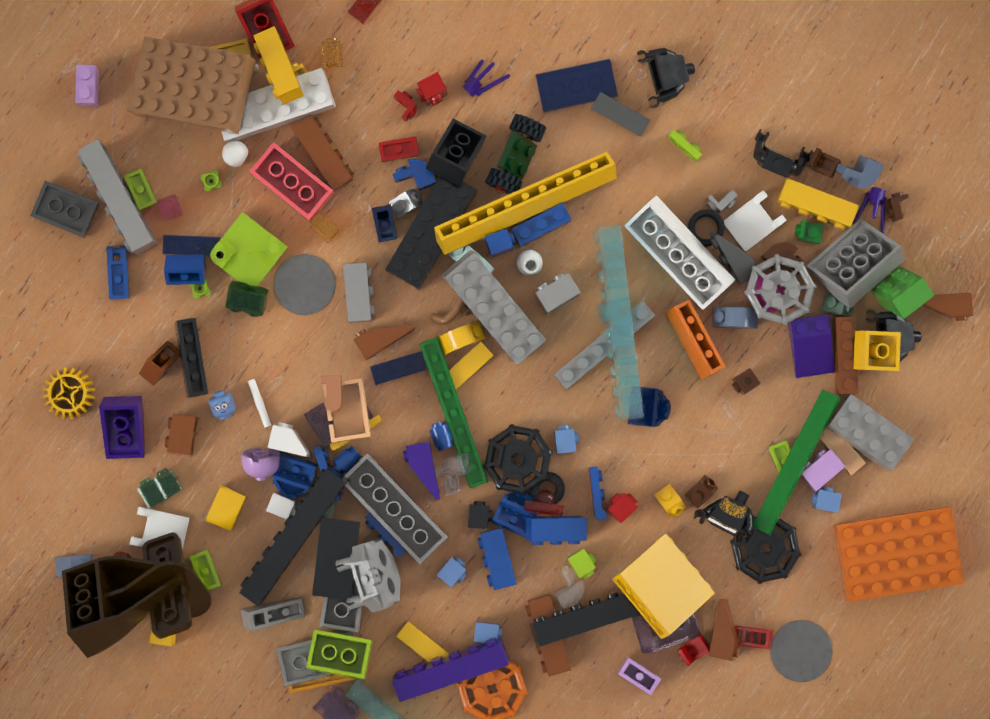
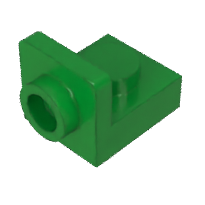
(809, 232)

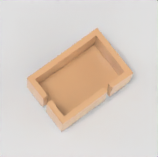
(352, 418)

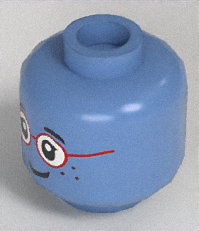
(222, 404)

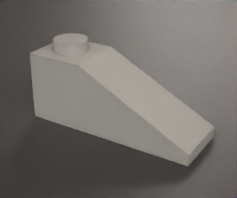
(272, 613)

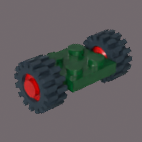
(516, 154)

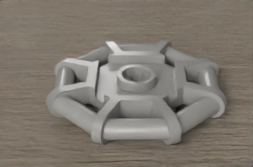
(769, 288)

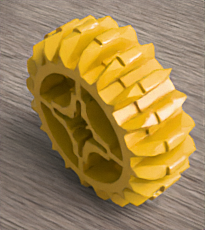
(64, 385)

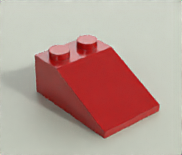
(260, 16)

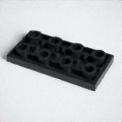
(334, 543)

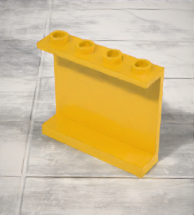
(664, 586)

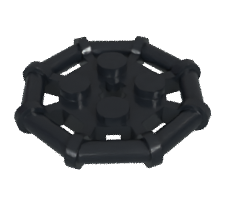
(525, 467)
(767, 559)

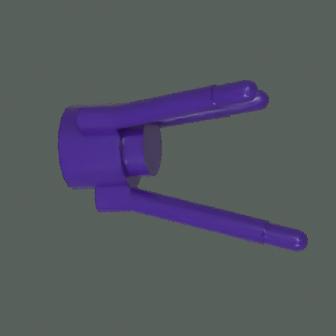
(473, 85)
(876, 198)

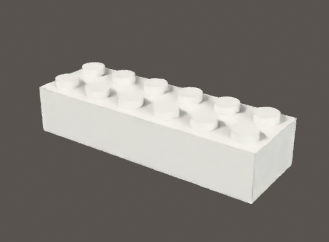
(266, 113)
(679, 252)

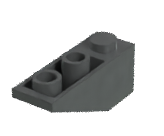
(735, 258)

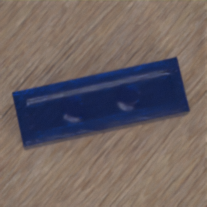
(189, 245)
(398, 368)

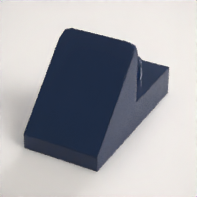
(384, 223)

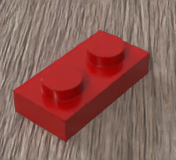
(398, 149)

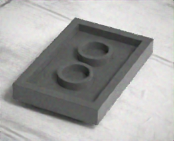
(64, 209)

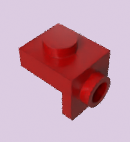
(406, 100)
(693, 649)

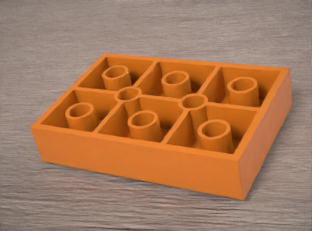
(898, 554)

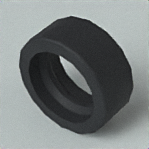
(706, 213)

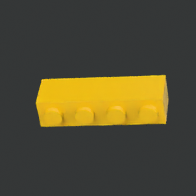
(278, 65)
(817, 203)

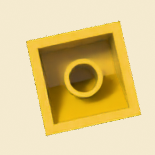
(877, 350)

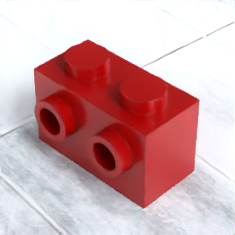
(431, 89)
(622, 506)

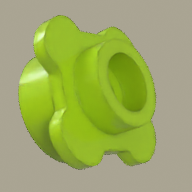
(206, 180)
(198, 293)

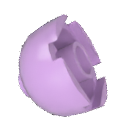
(260, 463)

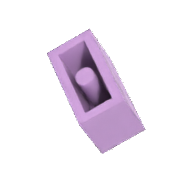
(87, 86)
(822, 469)
(639, 675)

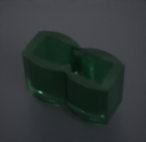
(246, 298)
(159, 488)

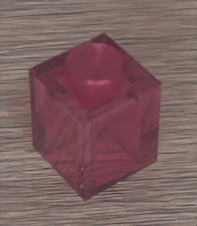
(170, 207)

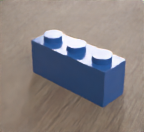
(541, 225)
(556, 529)
(497, 559)

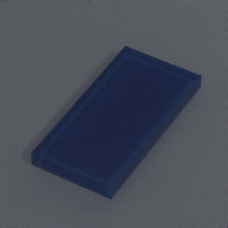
(575, 85)

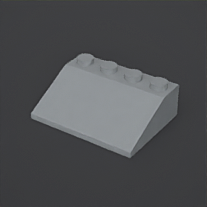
(856, 262)

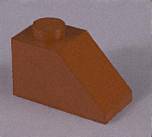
(159, 363)

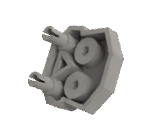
(374, 576)

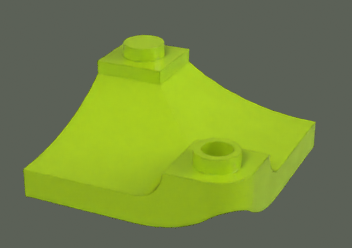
(248, 251)

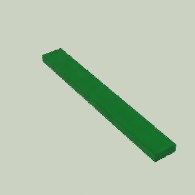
(452, 409)
(796, 462)

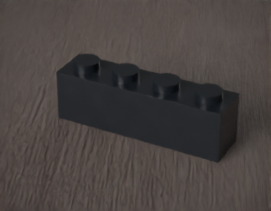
(191, 357)

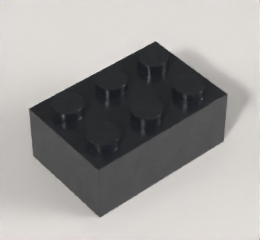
(456, 152)

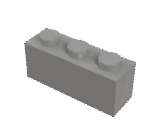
(358, 292)

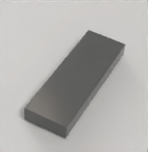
(620, 114)

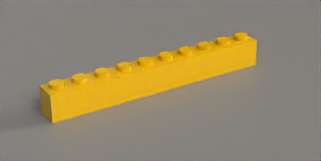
(525, 203)

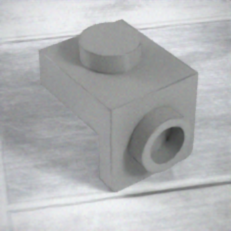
(728, 201)
(406, 202)

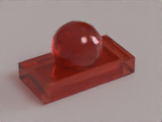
(363, 9)
(544, 504)

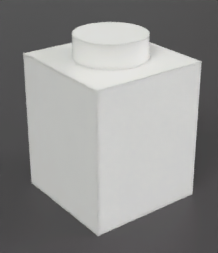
(281, 506)

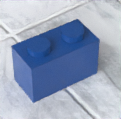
(500, 243)
(185, 269)

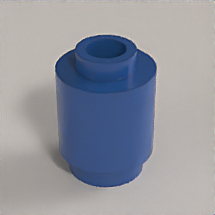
(441, 436)
(346, 460)

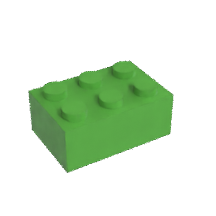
(902, 292)

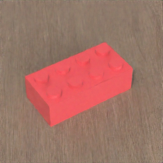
(291, 182)

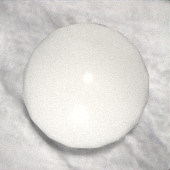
(234, 153)
(529, 262)

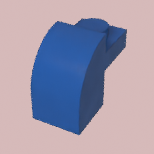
(422, 176)

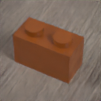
(181, 434)

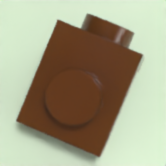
(823, 163)
(894, 209)
(745, 382)
(701, 491)

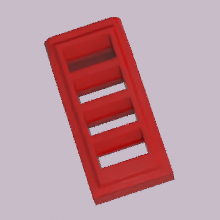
(768, 642)

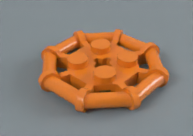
(497, 698)

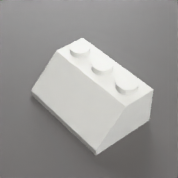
(287, 440)

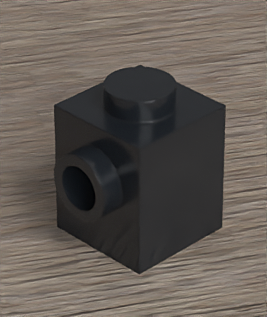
(479, 515)

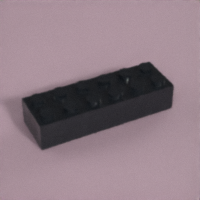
(419, 246)

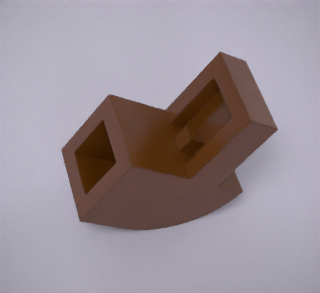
(783, 249)

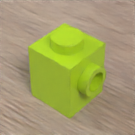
(582, 563)

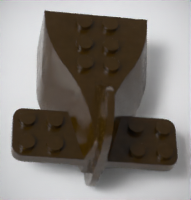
(117, 592)

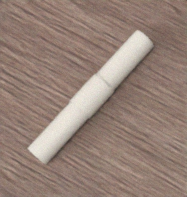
(259, 403)

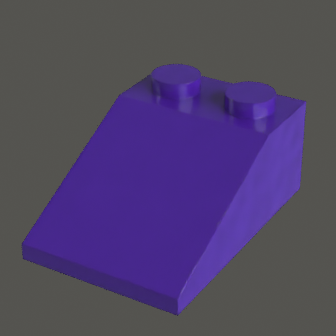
(811, 346)
(123, 426)
(422, 463)

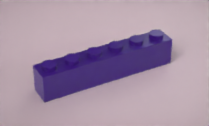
(450, 669)

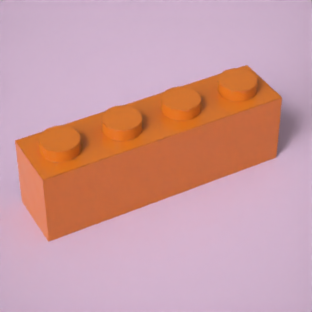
(695, 339)

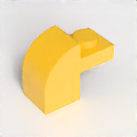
(461, 337)

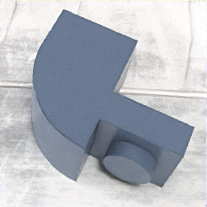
(864, 173)
(735, 317)

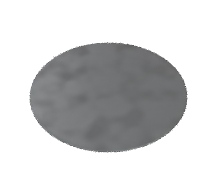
(304, 284)
(801, 651)

